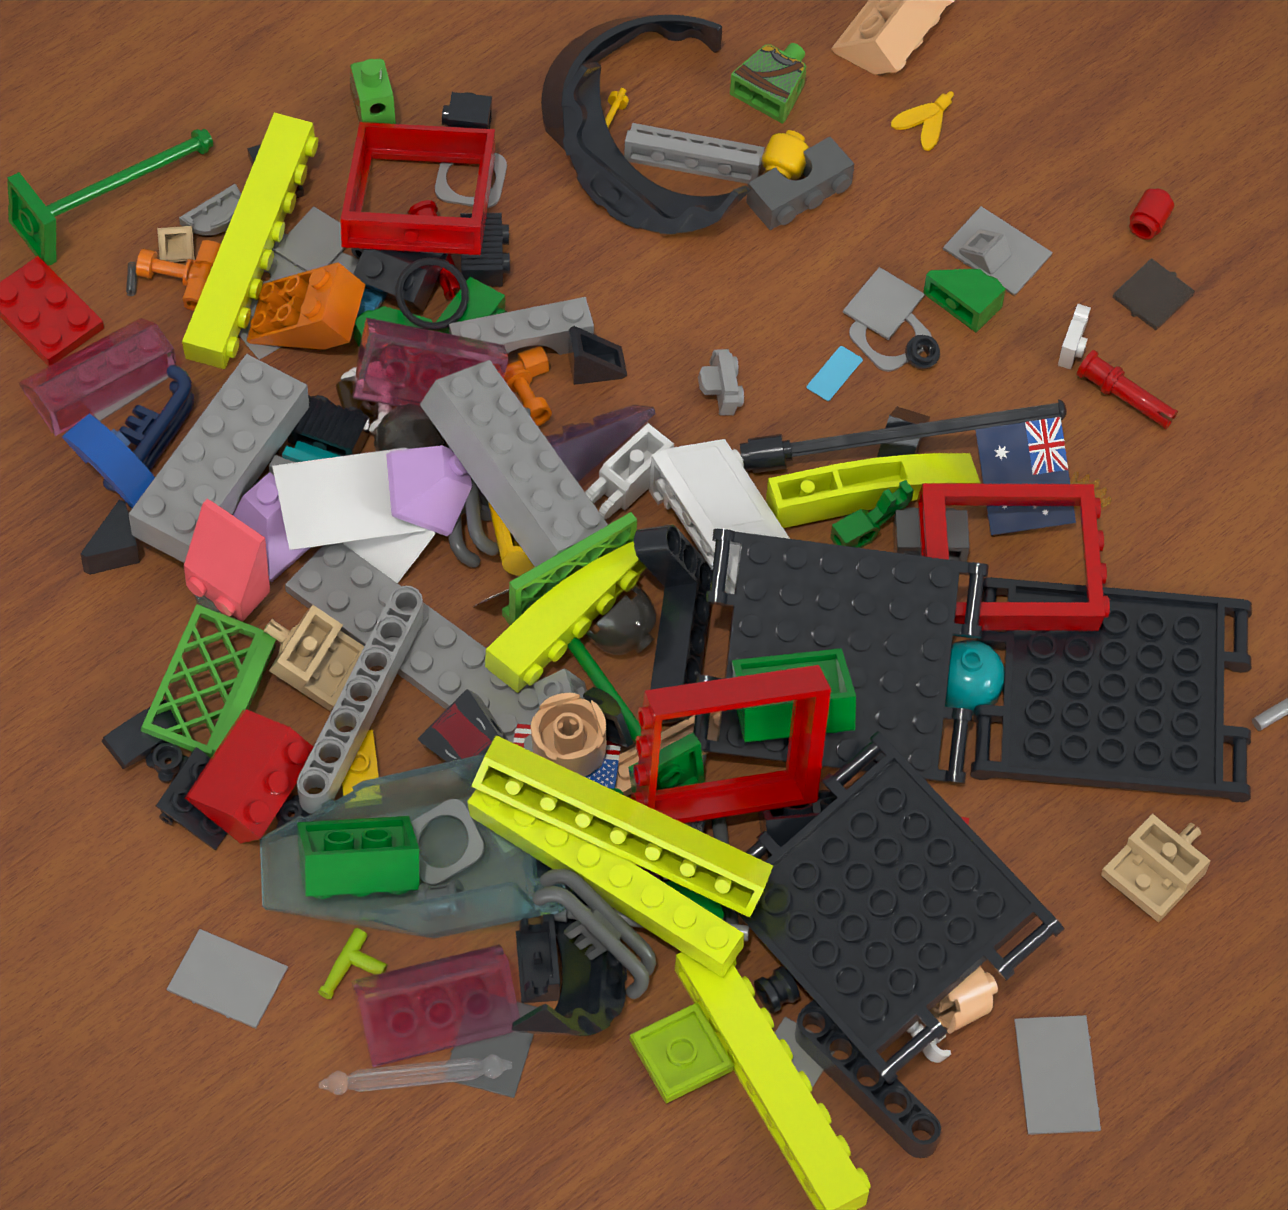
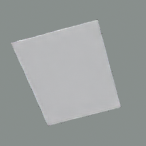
(337, 500)

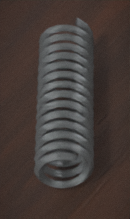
(131, 279)

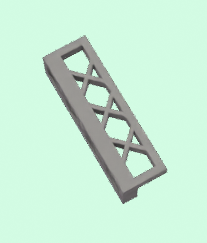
(693, 153)

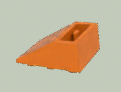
(308, 309)

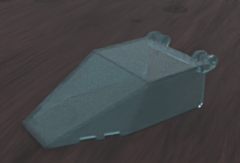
(495, 887)

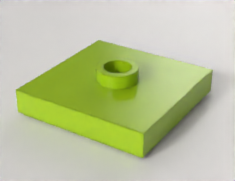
(681, 1052)

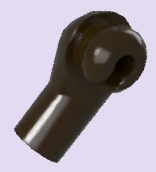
(345, 393)

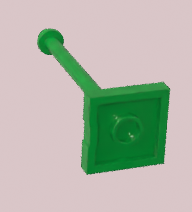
(37, 221)
(678, 763)

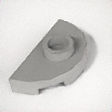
(214, 214)

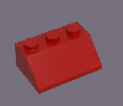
(250, 775)

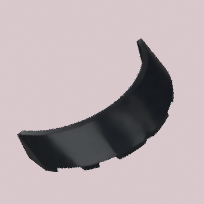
(604, 40)
(615, 182)
(590, 991)

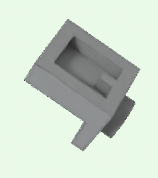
(558, 683)

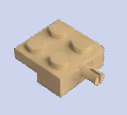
(315, 656)
(1157, 866)

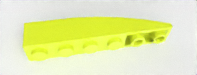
(859, 484)
(561, 615)

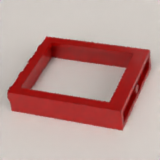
(417, 232)
(1022, 615)
(748, 793)

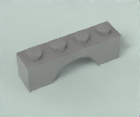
(532, 326)

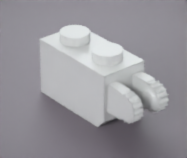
(627, 472)

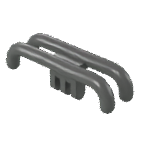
(476, 509)
(599, 926)

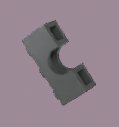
(781, 199)

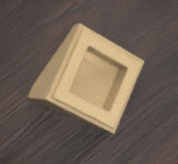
(176, 243)

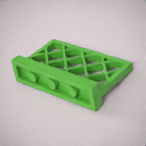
(554, 570)
(243, 686)

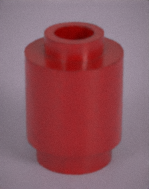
(1151, 213)

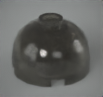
(407, 428)
(626, 625)

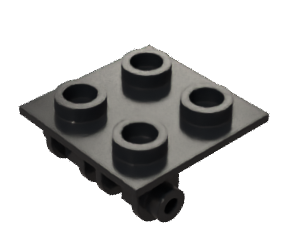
(178, 809)

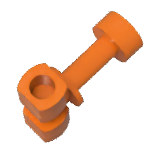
(193, 273)
(519, 376)

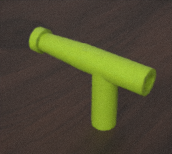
(351, 955)

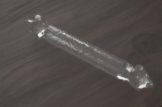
(415, 1074)

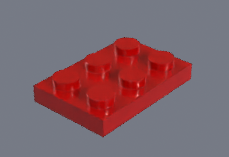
(46, 311)

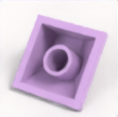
(427, 487)
(262, 512)

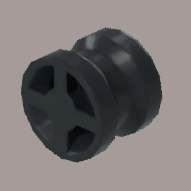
(776, 989)

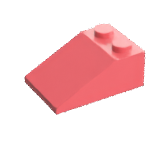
(227, 562)

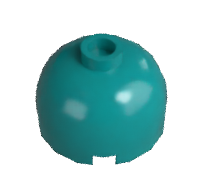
(973, 675)

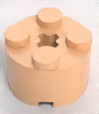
(570, 733)
(967, 1001)

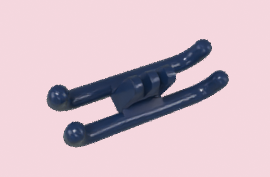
(155, 431)

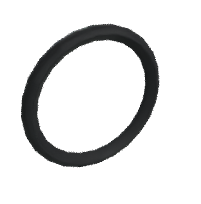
(424, 324)

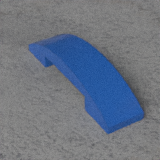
(110, 457)

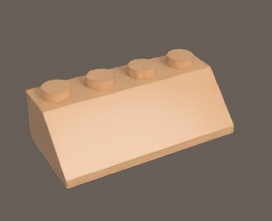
(888, 33)

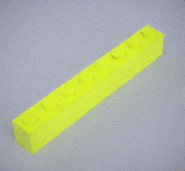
(250, 241)
(622, 826)
(618, 883)
(776, 1086)

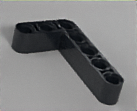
(684, 608)
(869, 1098)

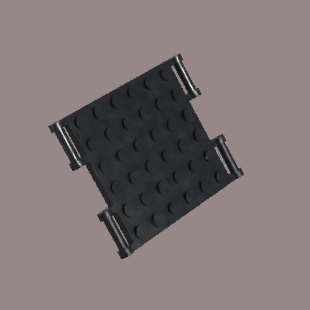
(886, 615)
(1119, 702)
(890, 905)

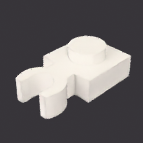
(1074, 343)

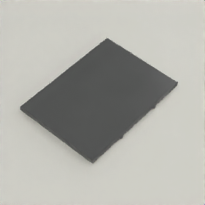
(508, 1047)

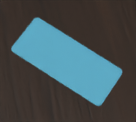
(834, 373)

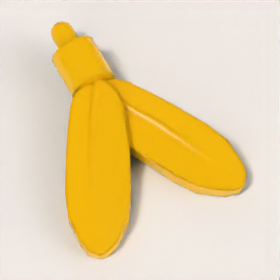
(929, 114)

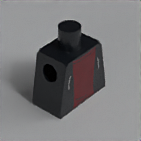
(462, 729)

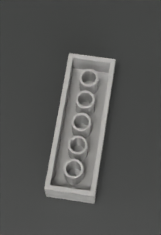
(220, 454)
(511, 461)

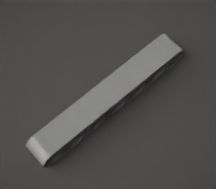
(361, 683)

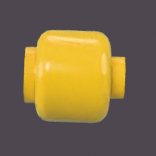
(786, 154)

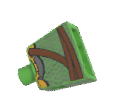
(771, 80)
(370, 86)

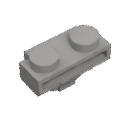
(721, 381)

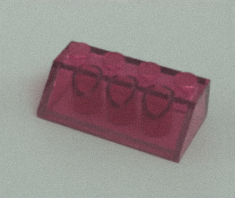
(404, 361)
(100, 374)
(436, 1005)

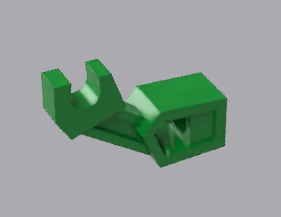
(863, 526)

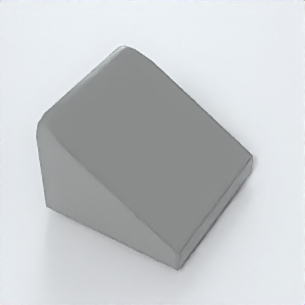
(986, 250)

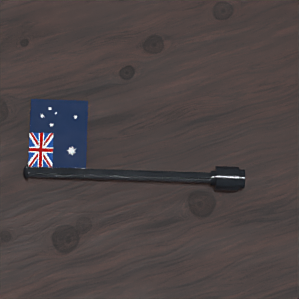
(1012, 448)

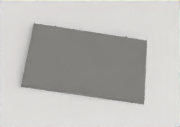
(1057, 1075)

